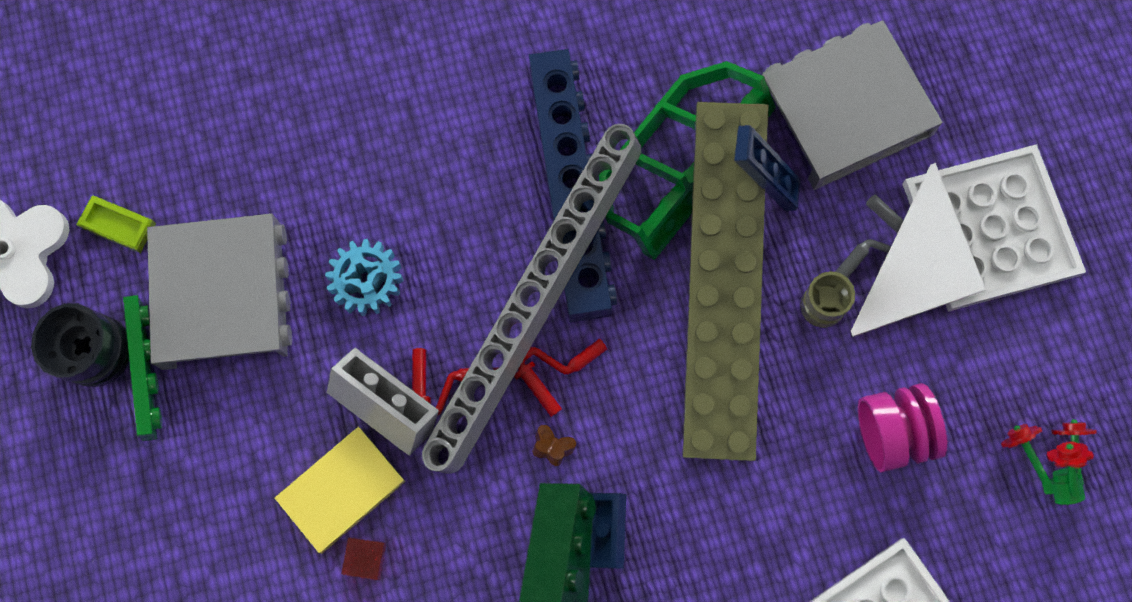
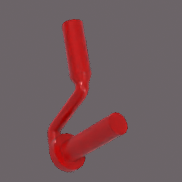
(575, 364)
(419, 378)

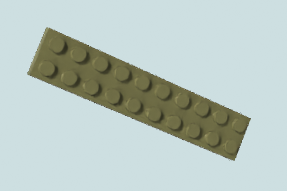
(724, 289)

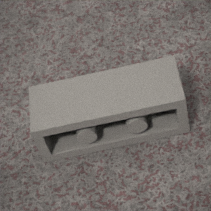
(382, 401)

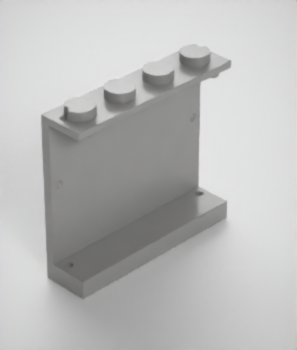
(852, 102)
(217, 289)

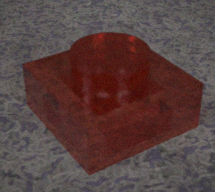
(363, 558)

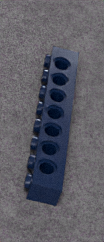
(549, 70)

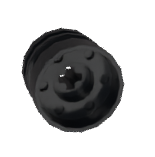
(64, 342)

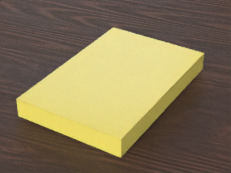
(339, 490)

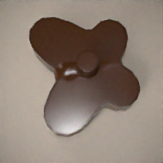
(551, 447)

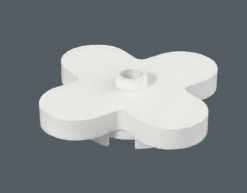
(24, 252)

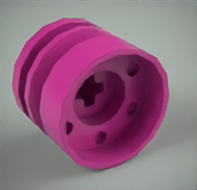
(902, 427)

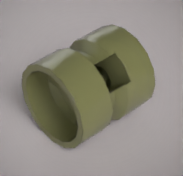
(827, 299)

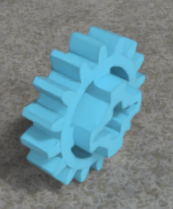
(351, 280)

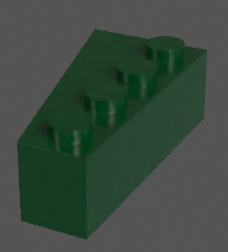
(559, 545)

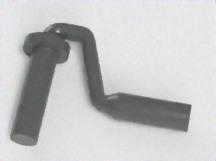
(862, 249)

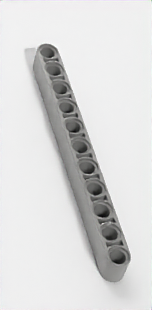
(517, 309)

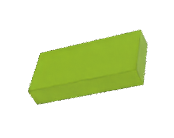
(115, 223)

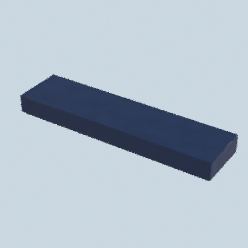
(767, 168)

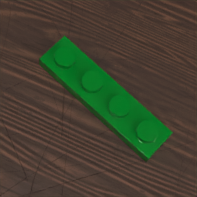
(143, 381)

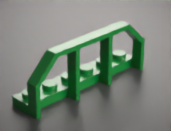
(677, 205)

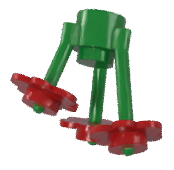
(1066, 482)

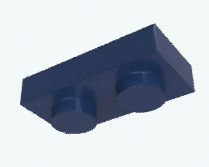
(608, 531)

